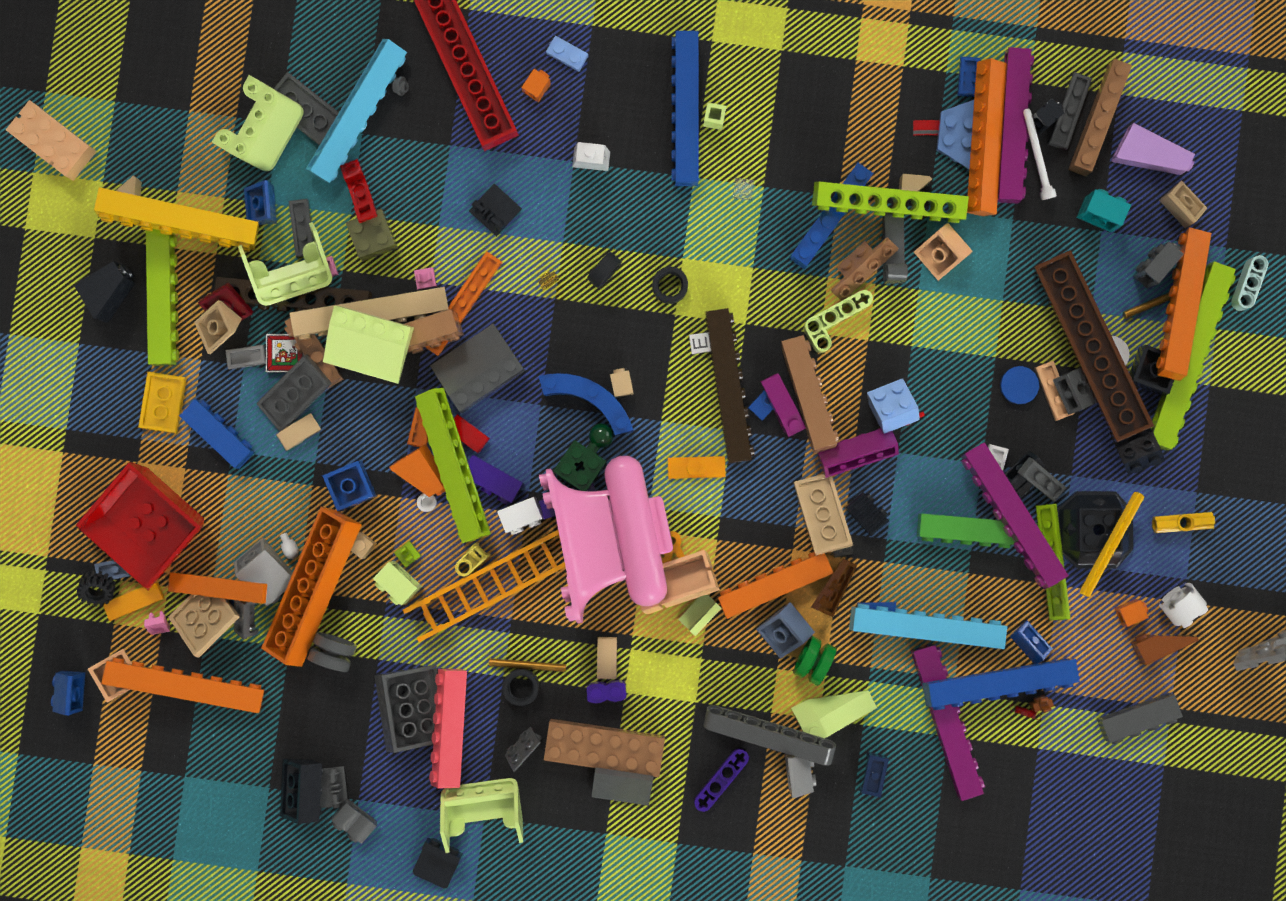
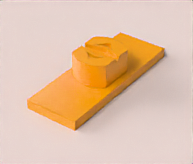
(696, 467)

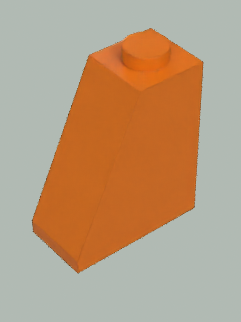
(420, 471)

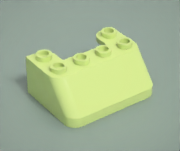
(265, 129)

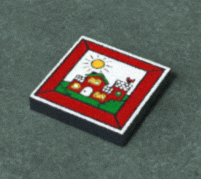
(281, 353)

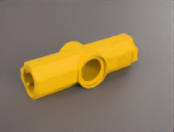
(1194, 521)

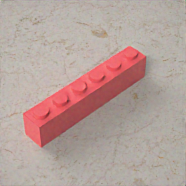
(448, 729)

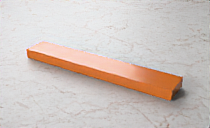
(471, 290)
(217, 587)

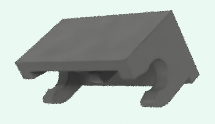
(246, 620)

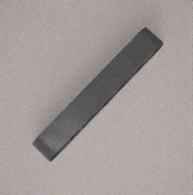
(769, 735)

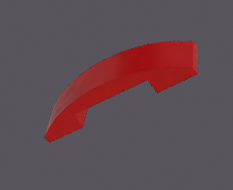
(359, 191)

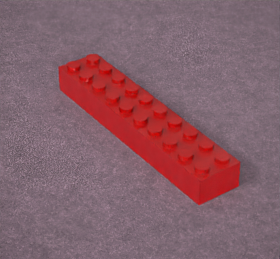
(467, 71)

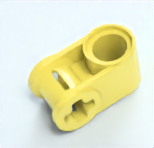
(472, 559)

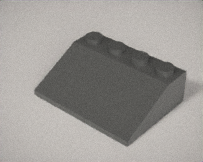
(477, 368)
(407, 707)

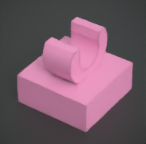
(425, 278)
(157, 625)

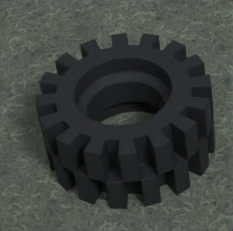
(96, 596)

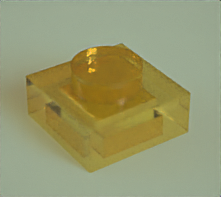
(548, 279)

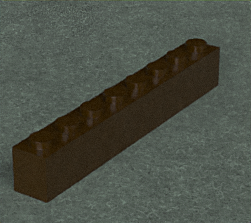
(728, 385)

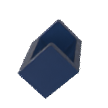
(874, 774)

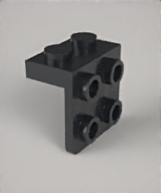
(1139, 451)
(435, 864)

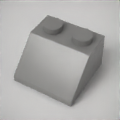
(799, 776)

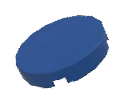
(1019, 385)

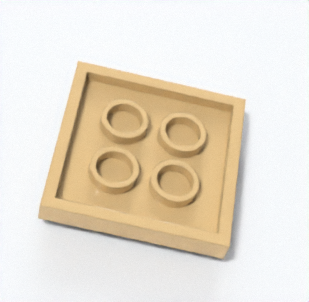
(202, 621)

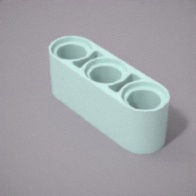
(1256, 277)

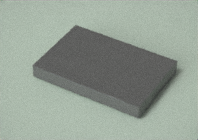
(622, 786)

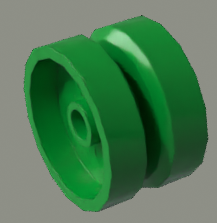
(815, 660)

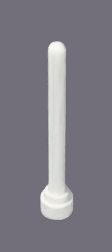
(1046, 191)

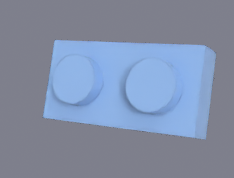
(567, 53)

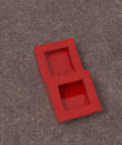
(470, 435)

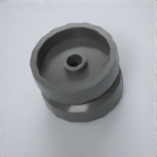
(332, 652)

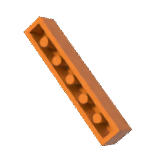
(774, 585)

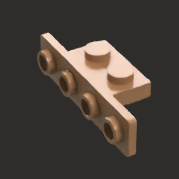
(861, 266)

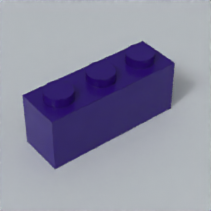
(494, 480)

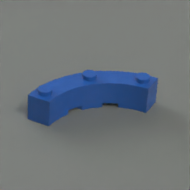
(593, 393)

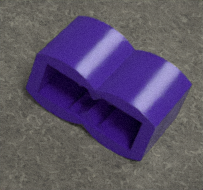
(612, 691)

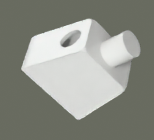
(591, 156)

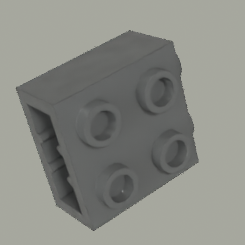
(1158, 264)

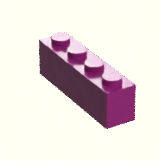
(858, 452)

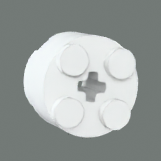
(1183, 605)

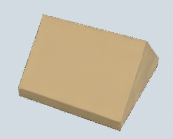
(1183, 204)
(217, 325)

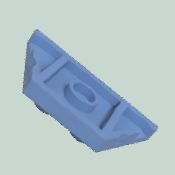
(956, 133)

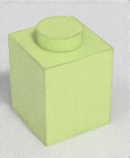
(714, 116)

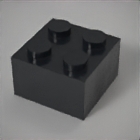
(1145, 371)

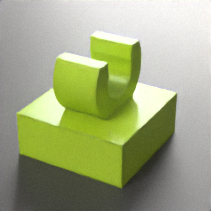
(407, 554)

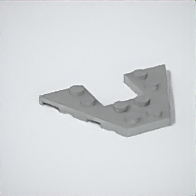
(1271, 650)

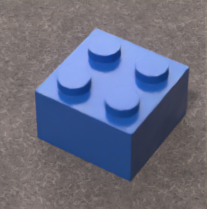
(349, 486)

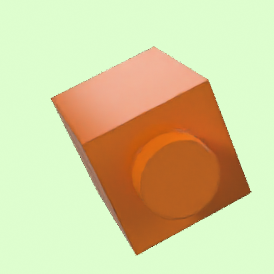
(536, 84)
(1132, 612)

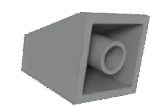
(265, 566)

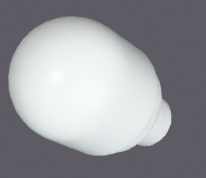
(289, 547)

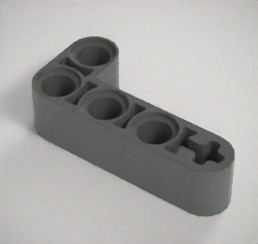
(894, 269)

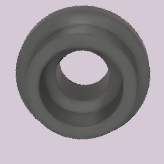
(400, 85)

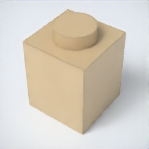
(621, 383)
(363, 545)

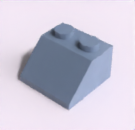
(785, 630)

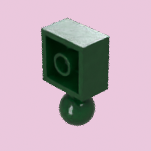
(600, 437)

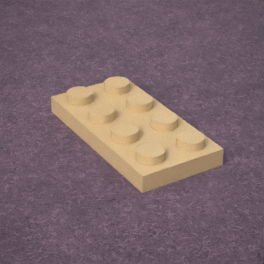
(823, 514)

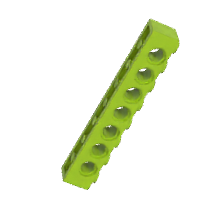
(956, 203)

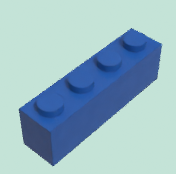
(217, 433)

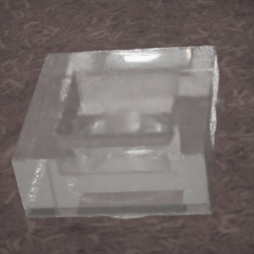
(743, 189)

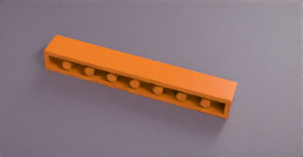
(986, 137)
(1183, 305)
(183, 686)

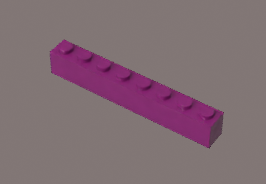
(1014, 125)
(1014, 516)
(949, 727)

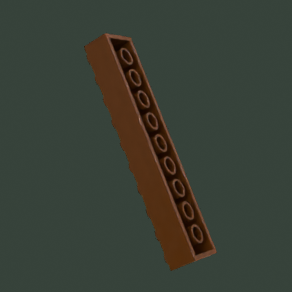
(1093, 346)

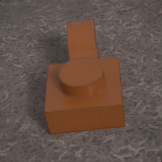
(1041, 703)

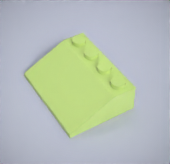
(367, 344)

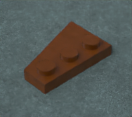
(832, 593)

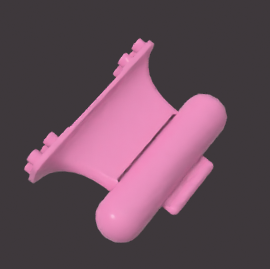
(610, 534)

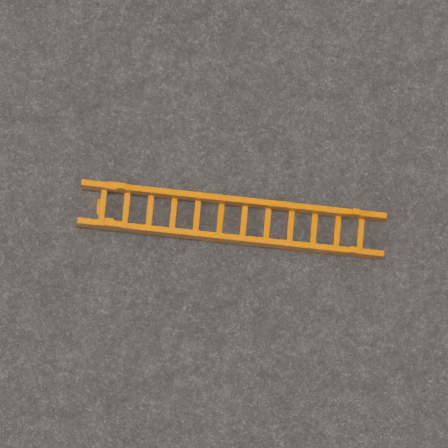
(487, 603)

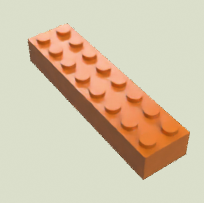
(311, 586)

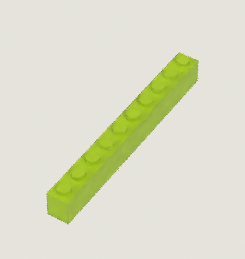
(1172, 407)

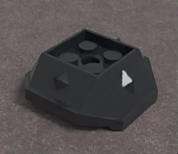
(1076, 524)

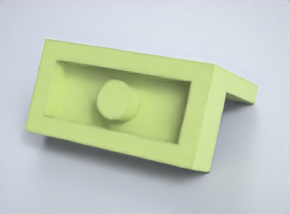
(699, 614)

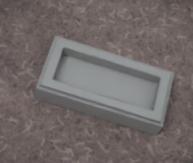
(246, 357)

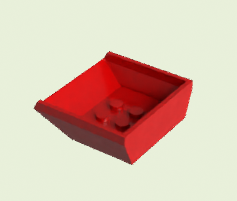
(141, 524)

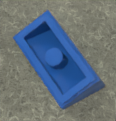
(1031, 642)

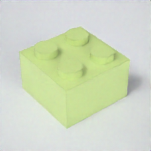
(397, 583)

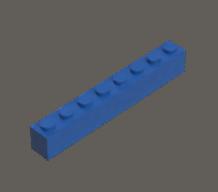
(686, 108)
(1001, 682)

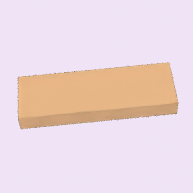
(1046, 374)

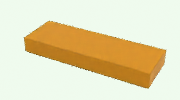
(133, 601)

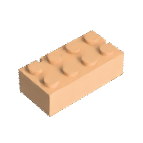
(51, 140)
(686, 580)

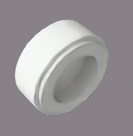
(426, 503)

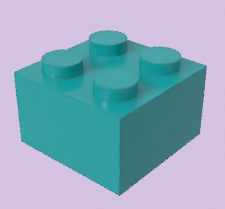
(1104, 210)

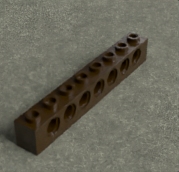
(322, 295)

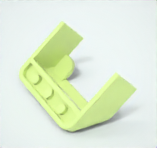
(291, 279)
(478, 803)

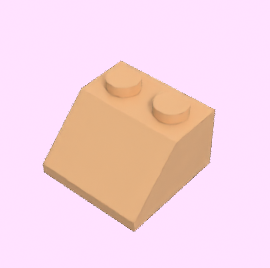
(943, 251)
(97, 672)

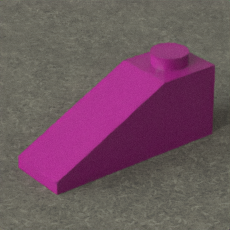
(783, 405)

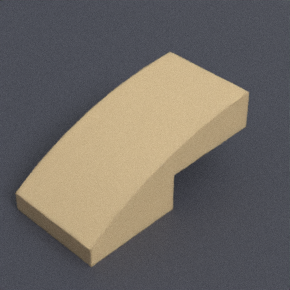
(298, 432)
(607, 658)

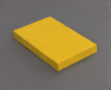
(162, 402)

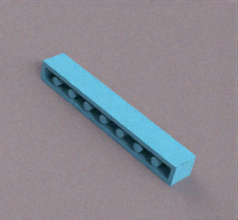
(356, 111)
(928, 627)

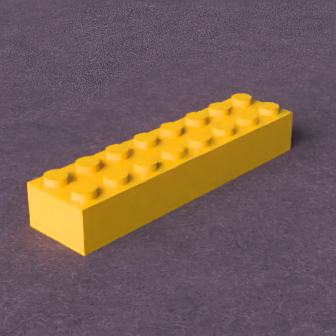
(176, 219)

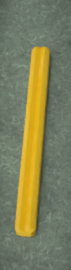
(1111, 544)

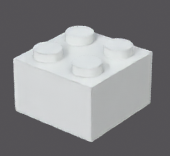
(520, 515)

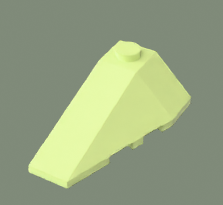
(832, 713)

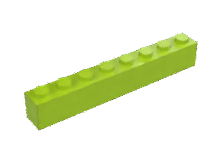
(161, 298)
(452, 465)

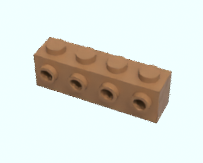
(315, 350)

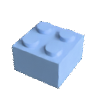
(893, 406)

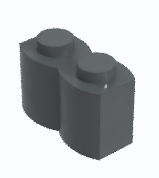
(353, 821)

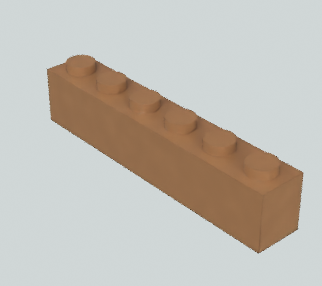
(1100, 117)
(808, 394)

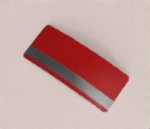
(925, 127)

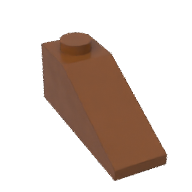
(1154, 647)

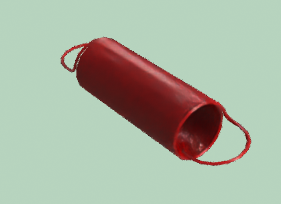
(1026, 712)

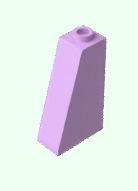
(1149, 151)

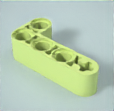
(839, 316)

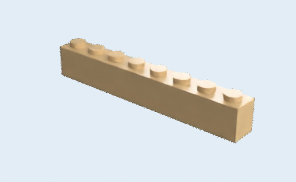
(392, 308)

